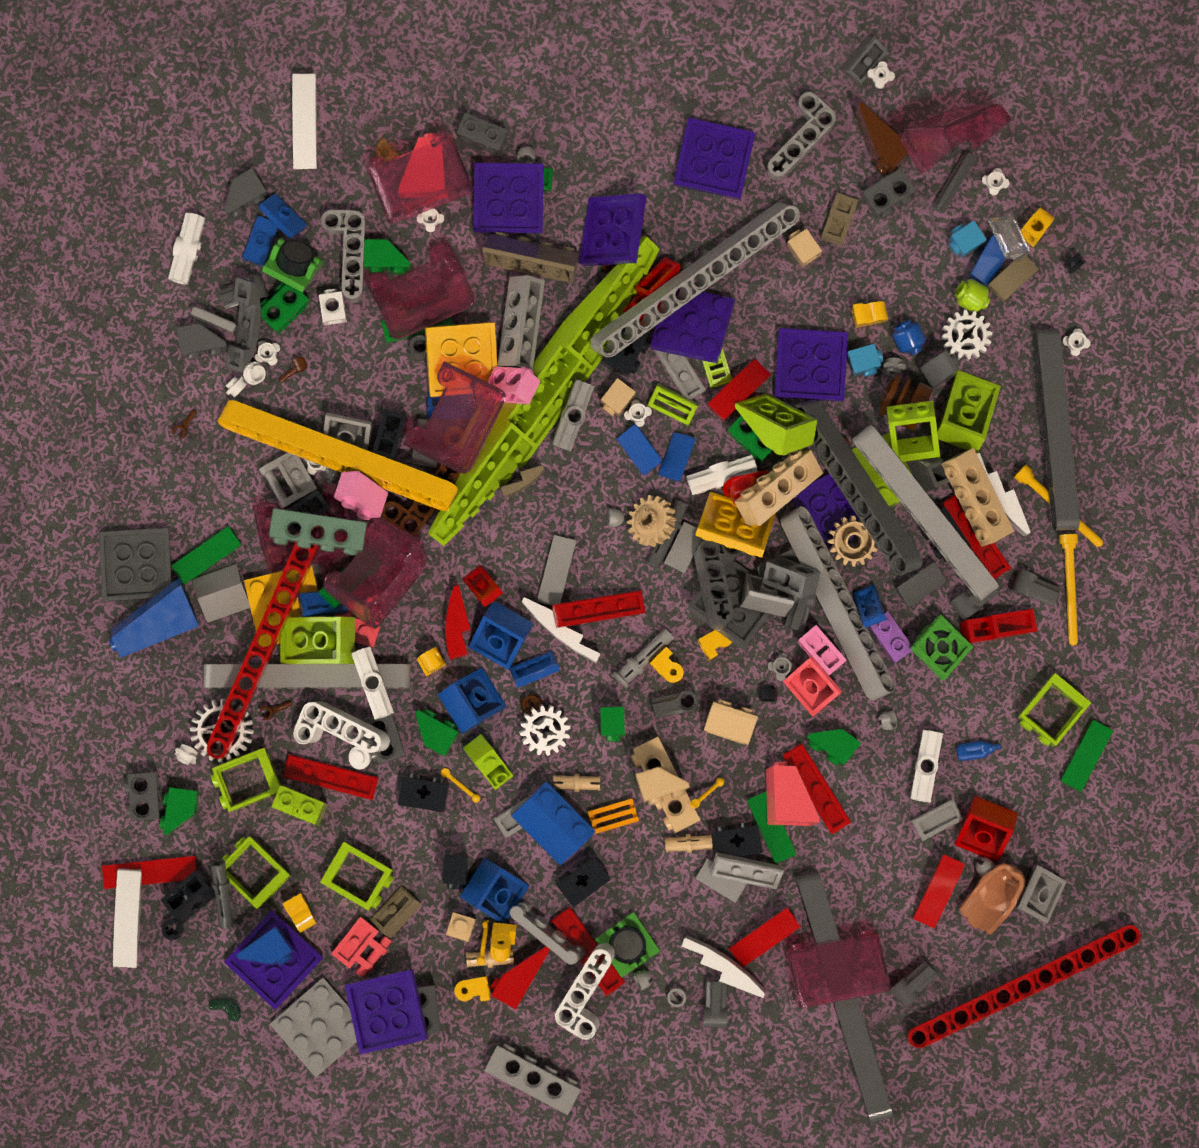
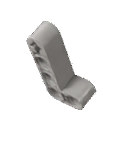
(798, 141)
(349, 256)

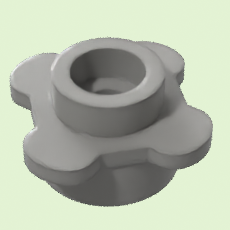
(892, 366)
(781, 673)

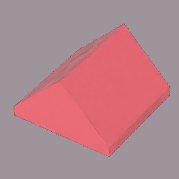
(812, 686)

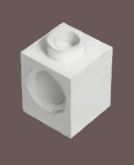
(333, 317)

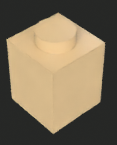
(803, 247)
(617, 398)
(461, 927)

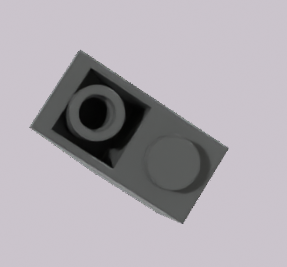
(243, 193)
(198, 340)
(939, 369)
(928, 473)

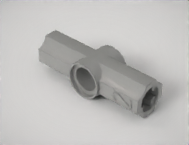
(577, 400)

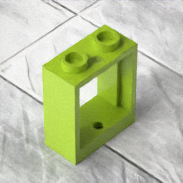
(918, 447)
(1068, 692)
(269, 771)
(308, 808)
(336, 865)
(283, 875)

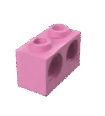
(517, 383)
(822, 650)

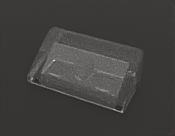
(1009, 237)

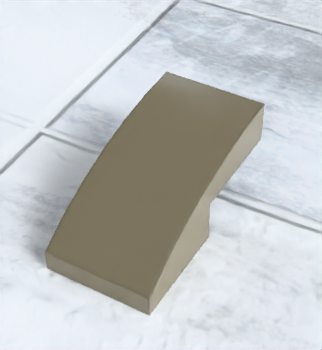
(839, 219)
(1013, 278)
(528, 476)

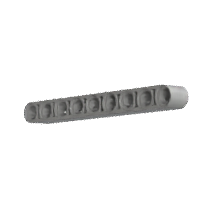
(925, 513)
(838, 604)
(306, 676)

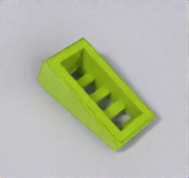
(720, 381)

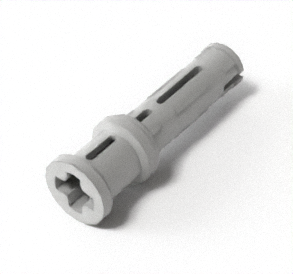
(635, 665)

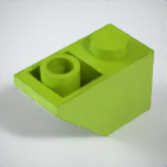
(488, 762)

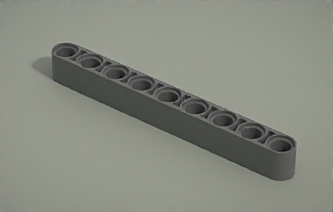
(1056, 429)
(861, 492)

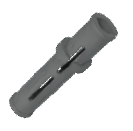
(659, 551)
(220, 885)

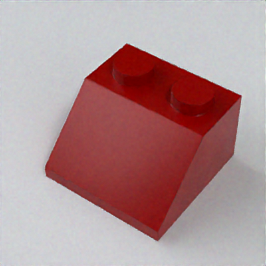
(986, 829)

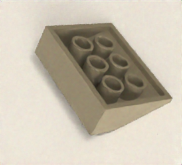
(531, 258)

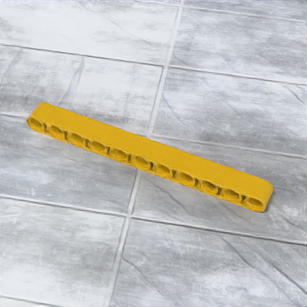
(337, 454)

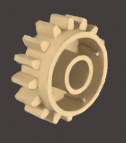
(652, 521)
(840, 542)

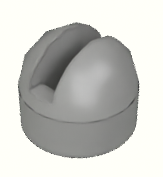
(526, 151)
(614, 517)
(888, 720)
(985, 867)
(643, 979)
(674, 1000)

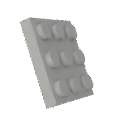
(317, 1027)

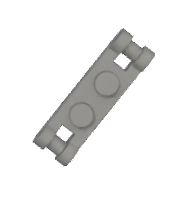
(547, 935)

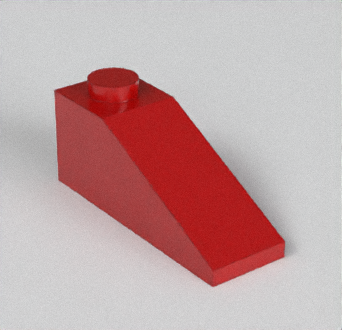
(515, 982)

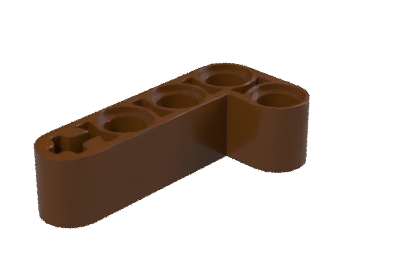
(413, 513)

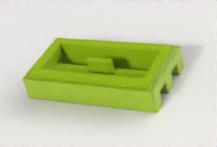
(686, 420)

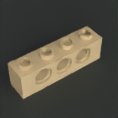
(778, 487)
(977, 497)
(654, 750)

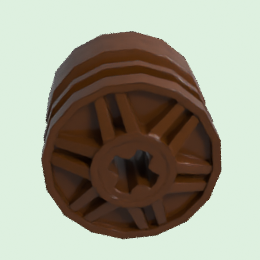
(899, 395)

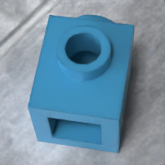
(966, 239)
(865, 360)

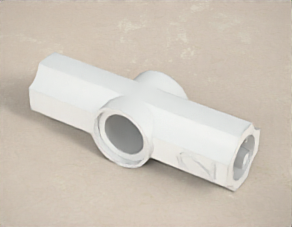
(186, 248)
(719, 474)
(368, 668)
(923, 781)

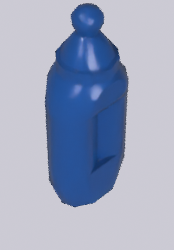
(975, 750)

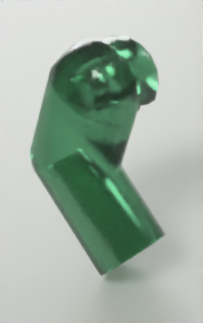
(228, 1005)

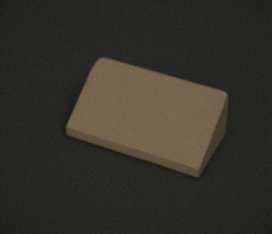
(395, 912)

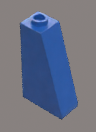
(155, 621)

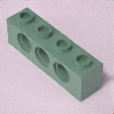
(283, 519)

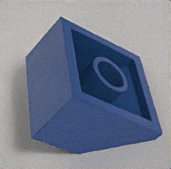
(501, 635)
(472, 700)
(494, 891)
(269, 949)

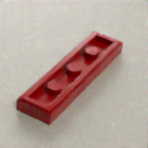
(988, 555)
(598, 609)
(330, 777)
(818, 789)
(153, 871)
(577, 934)

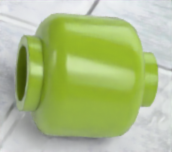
(972, 295)

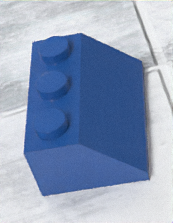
(553, 823)

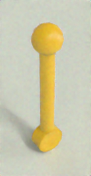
(446, 774)
(695, 803)
(486, 925)

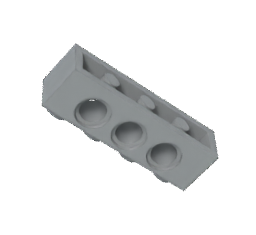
(521, 322)
(561, 1102)

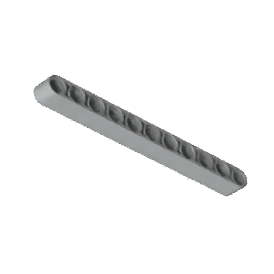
(685, 280)

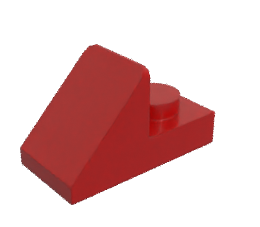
(482, 586)

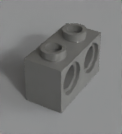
(482, 134)
(885, 189)
(791, 577)
(395, 741)
(150, 796)
(430, 1008)

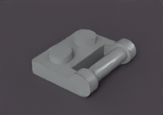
(295, 476)

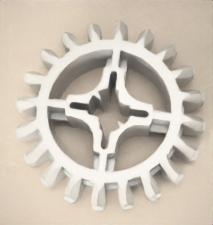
(201, 730)

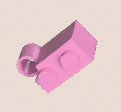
(361, 495)

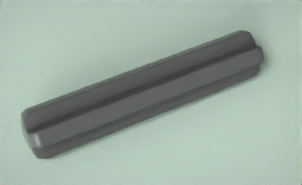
(954, 182)

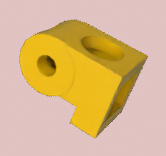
(1036, 226)
(869, 313)
(711, 642)
(431, 661)
(669, 670)
(300, 912)
(501, 940)
(469, 988)

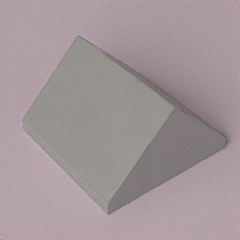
(349, 430)
(221, 593)
(764, 597)
(1041, 894)

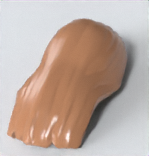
(994, 897)

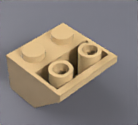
(730, 722)
(659, 783)

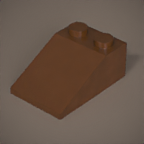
(882, 142)

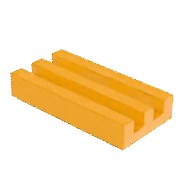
(595, 821)

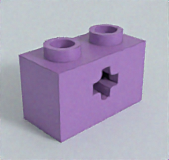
(891, 639)

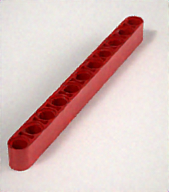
(265, 653)
(1035, 986)

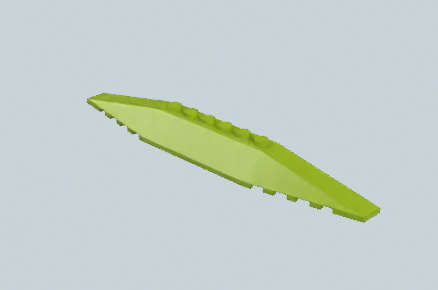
(524, 426)

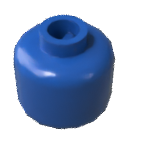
(909, 337)

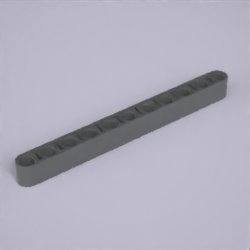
(847, 1011)

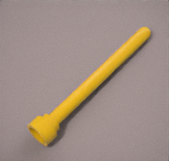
(1027, 477)
(1069, 543)

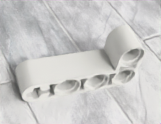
(344, 730)
(587, 987)

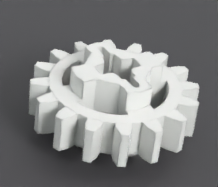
(974, 342)
(547, 719)

